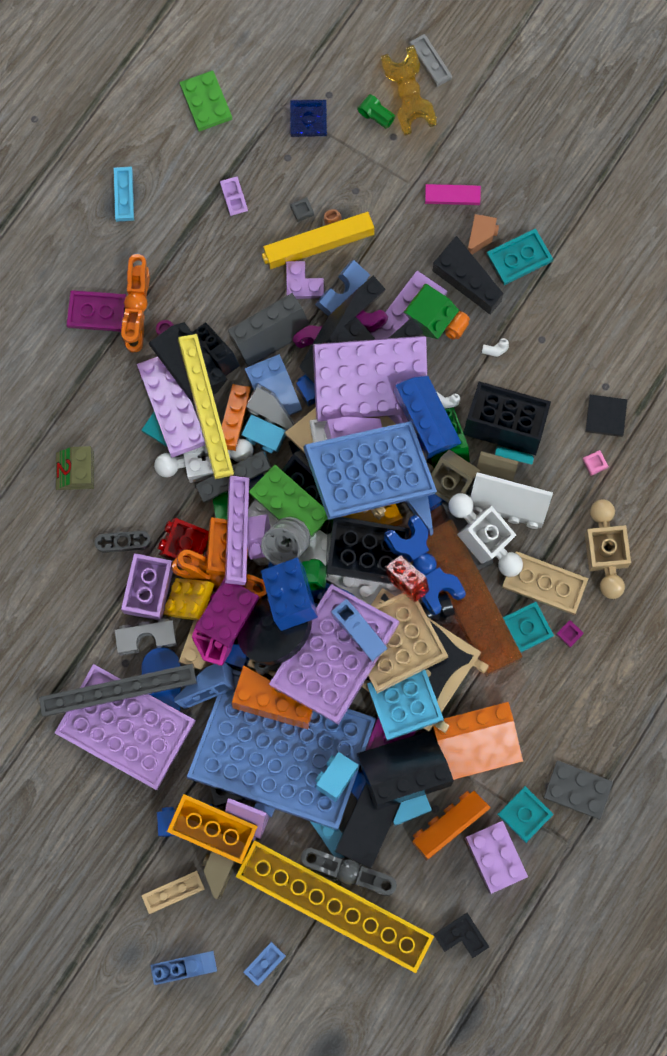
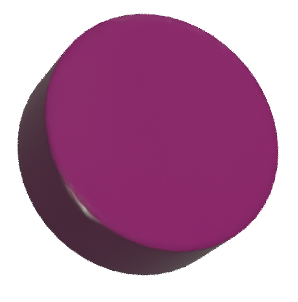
(162, 326)

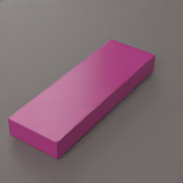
(452, 194)

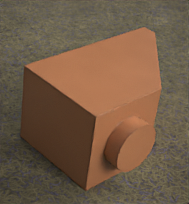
(482, 232)

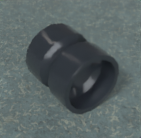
(446, 610)

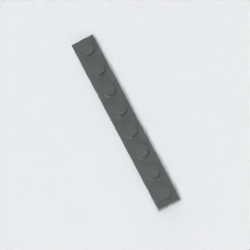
(118, 690)

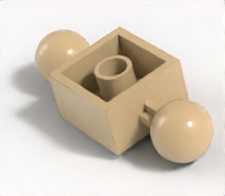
(614, 538)

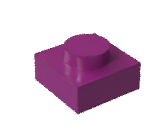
(569, 633)

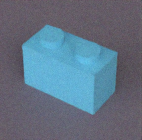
(264, 433)
(336, 777)

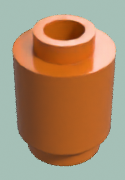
(457, 326)

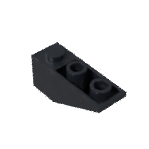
(217, 349)

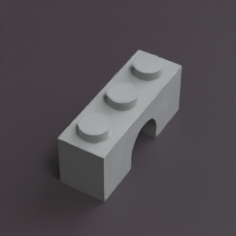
(129, 637)

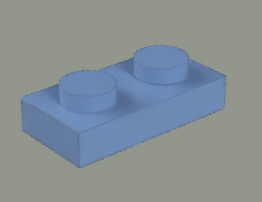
(264, 964)

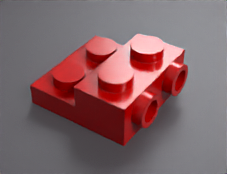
(182, 537)

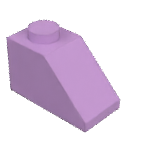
(257, 528)

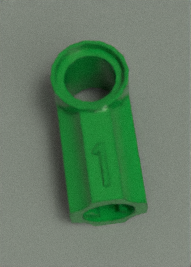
(372, 108)

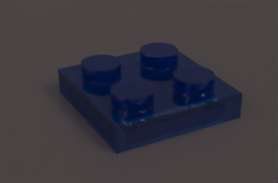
(308, 118)

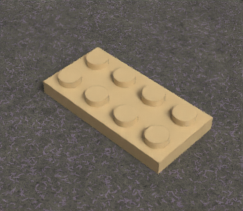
(547, 584)

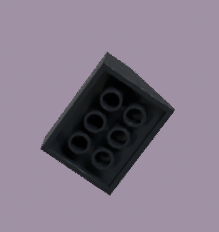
(507, 418)
(359, 549)
(405, 769)

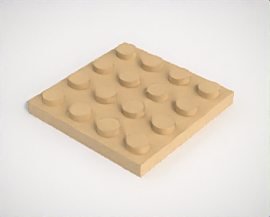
(410, 648)

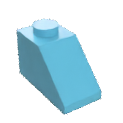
(411, 809)

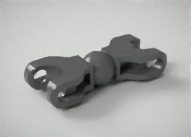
(348, 871)

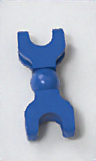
(416, 551)

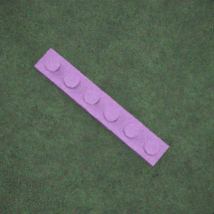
(237, 530)

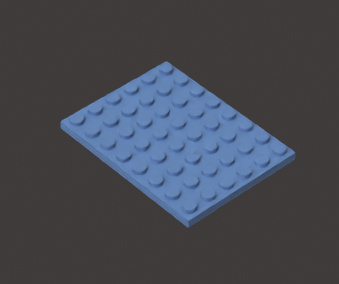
(277, 760)

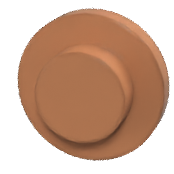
(332, 216)

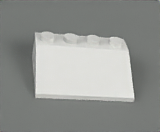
(511, 500)

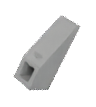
(268, 405)

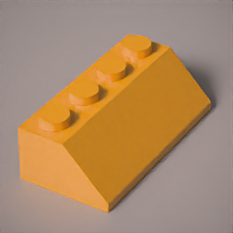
(212, 829)

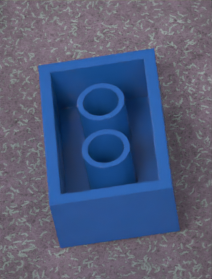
(289, 594)

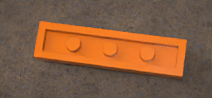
(235, 415)

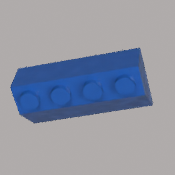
(427, 415)

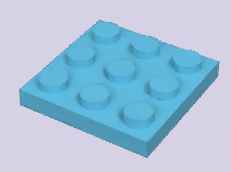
(406, 706)

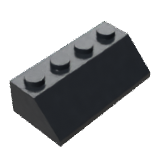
(169, 352)

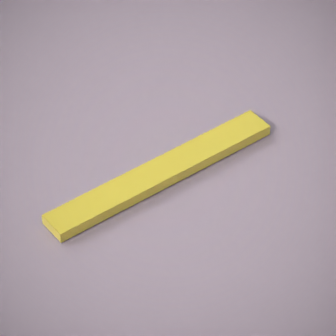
(205, 406)

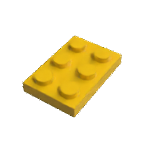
(188, 599)

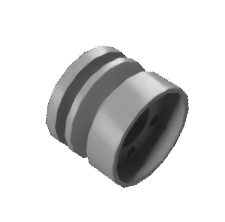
(285, 540)

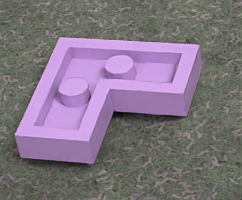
(298, 285)

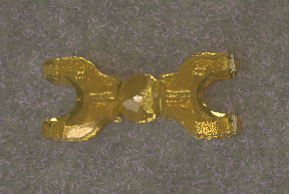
(409, 90)

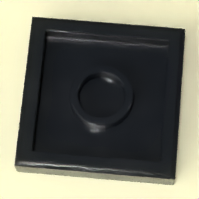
(606, 415)

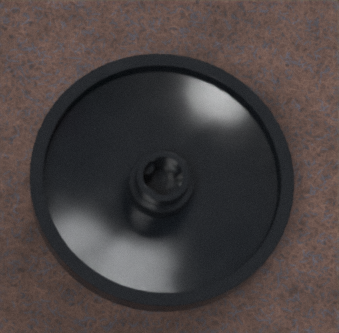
(265, 642)

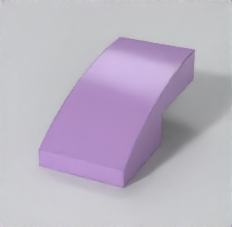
(233, 196)

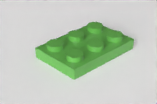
(206, 100)

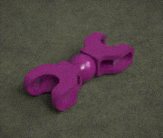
(371, 321)

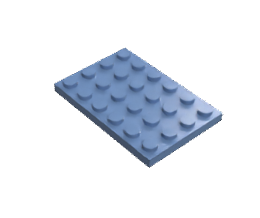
(369, 469)

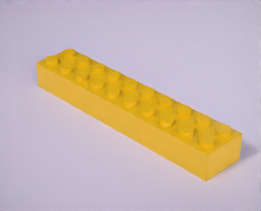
(335, 906)

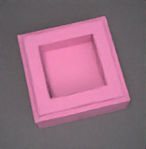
(595, 463)

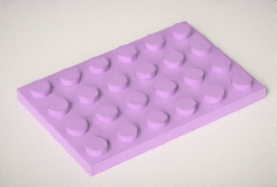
(362, 375)
(330, 664)
(130, 734)

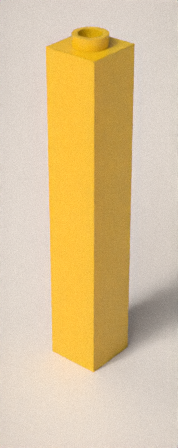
(318, 240)

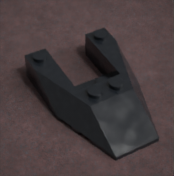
(344, 326)

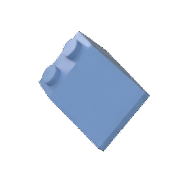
(274, 376)

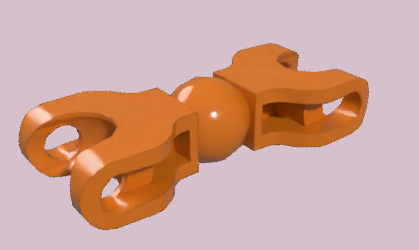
(135, 303)
(195, 569)

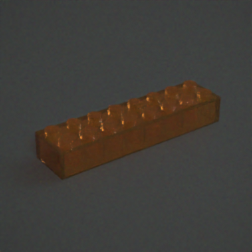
(477, 611)

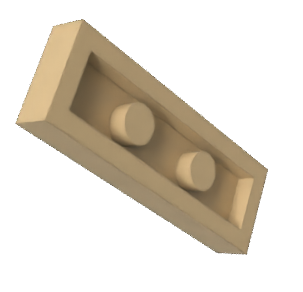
(173, 892)

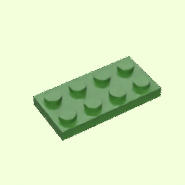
(287, 499)

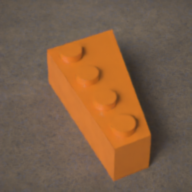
(259, 698)

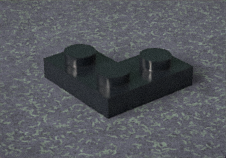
(462, 931)

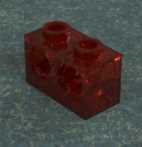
(407, 578)

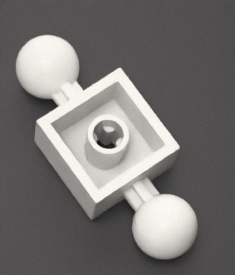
(196, 468)
(486, 534)

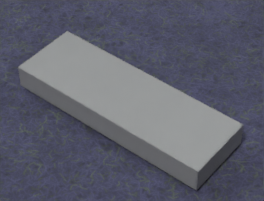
(431, 60)

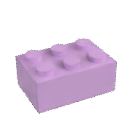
(147, 587)
(496, 857)

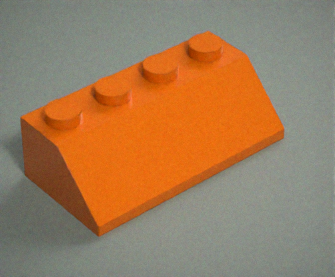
(450, 825)

